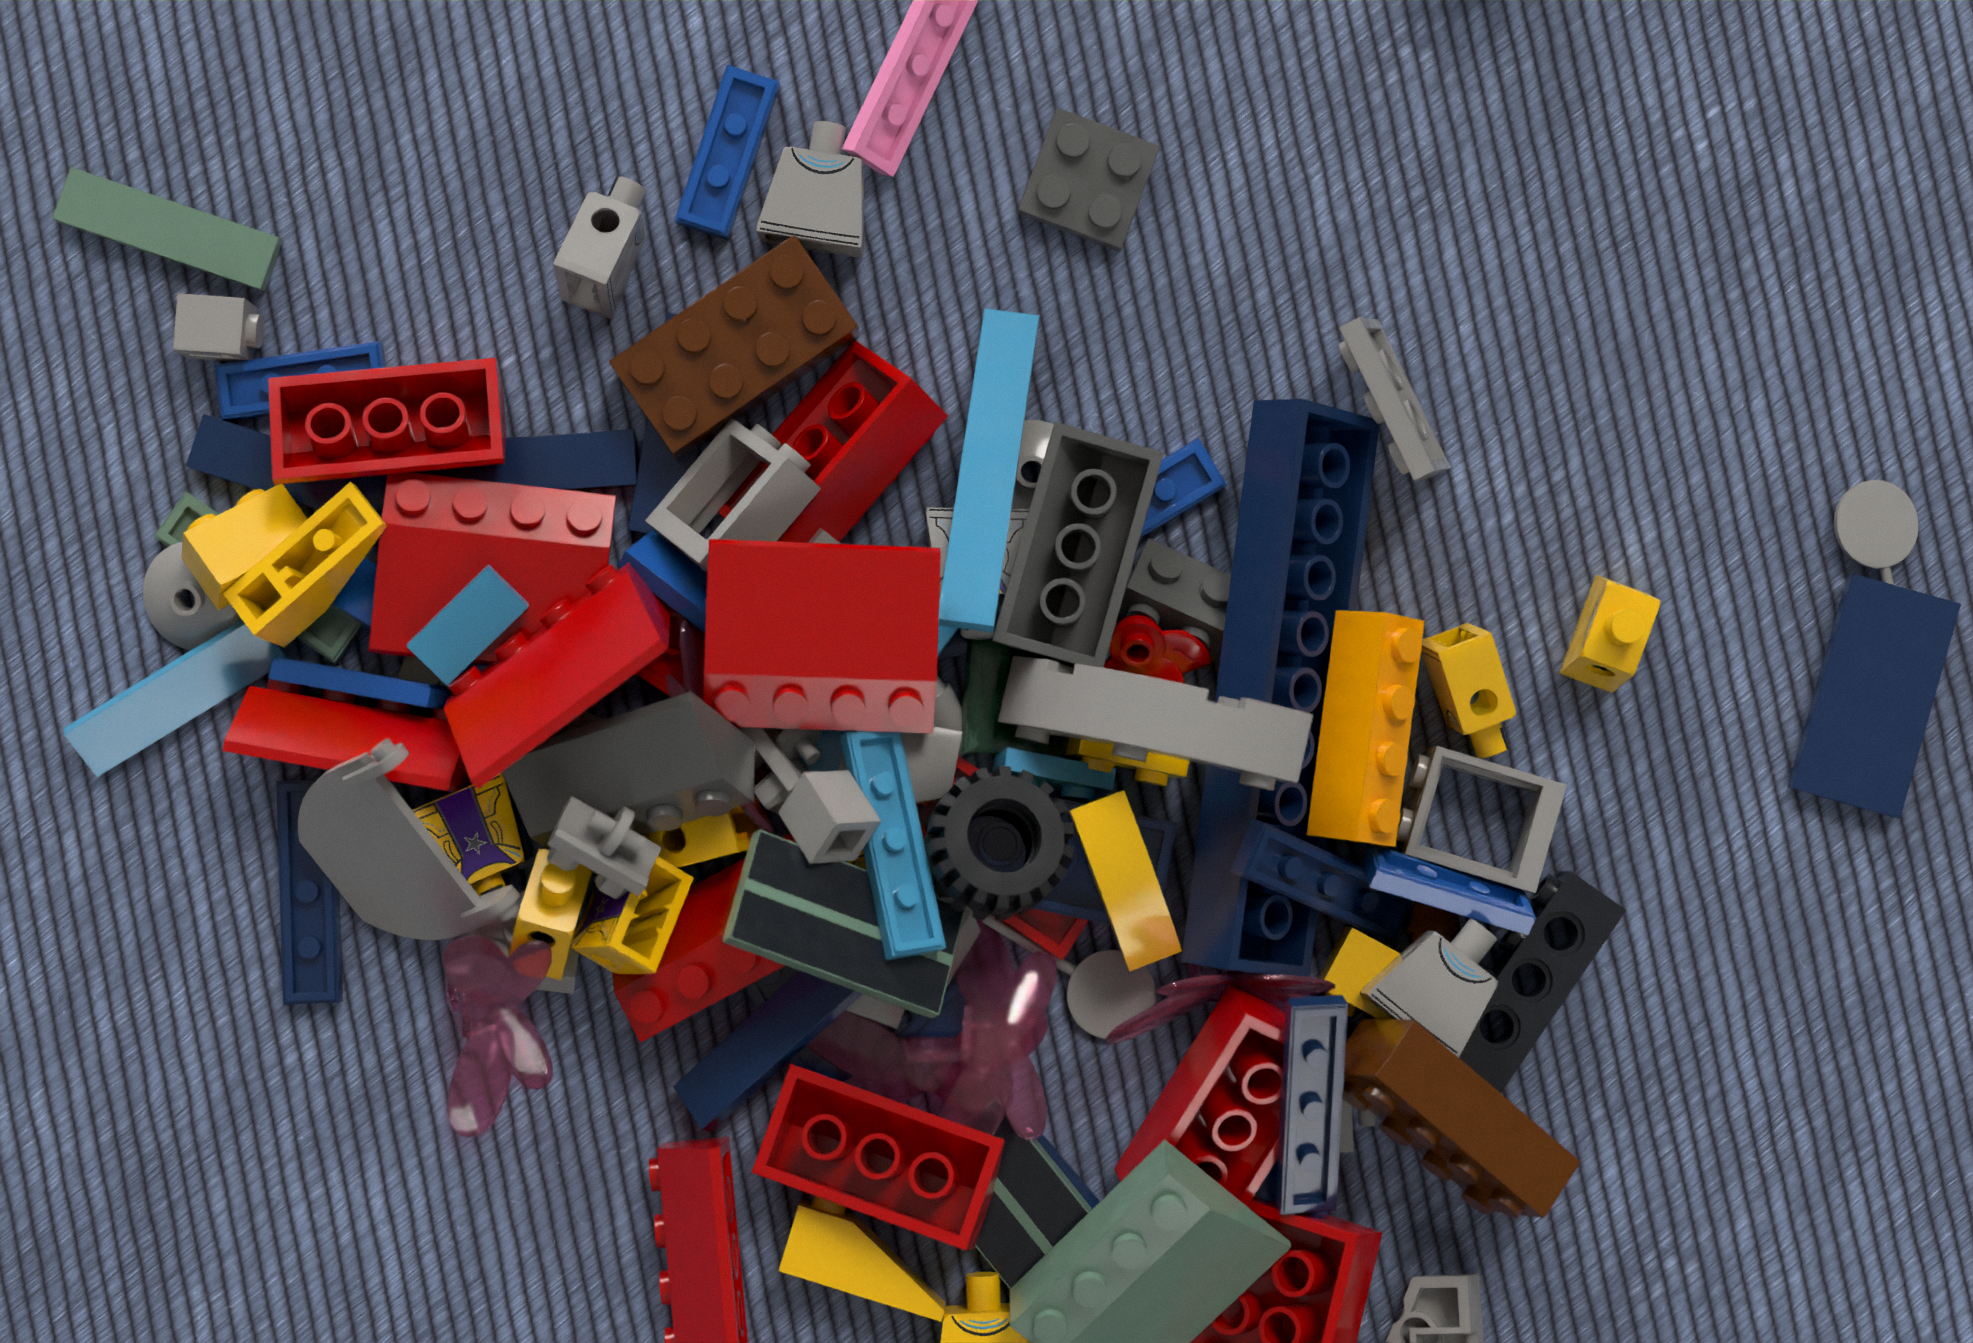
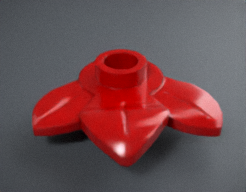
(1164, 653)

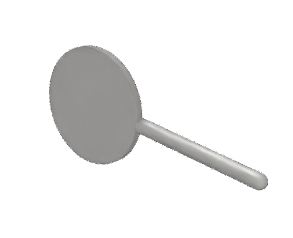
(1876, 525)
(1099, 988)

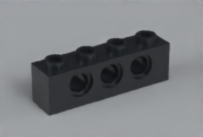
(1590, 922)

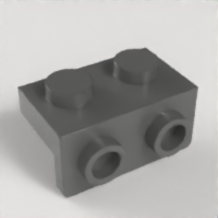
(1178, 594)

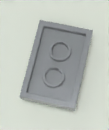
(1392, 399)

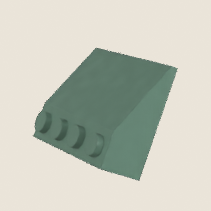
(1147, 1261)

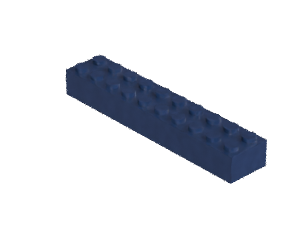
(1289, 575)

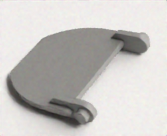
(386, 857)

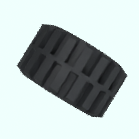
(1029, 812)

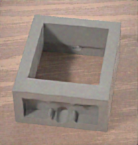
(717, 474)
(1534, 833)

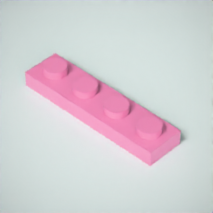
(907, 82)

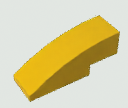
(1125, 880)

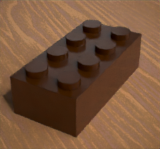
(735, 347)
(1454, 1119)

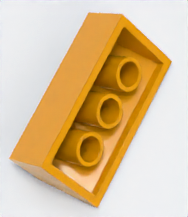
(1365, 727)

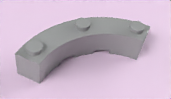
(1155, 717)

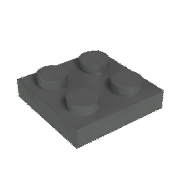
(1088, 179)

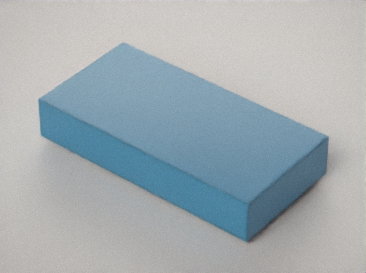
(467, 625)

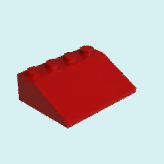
(453, 527)
(822, 635)
(555, 671)
(1310, 1291)

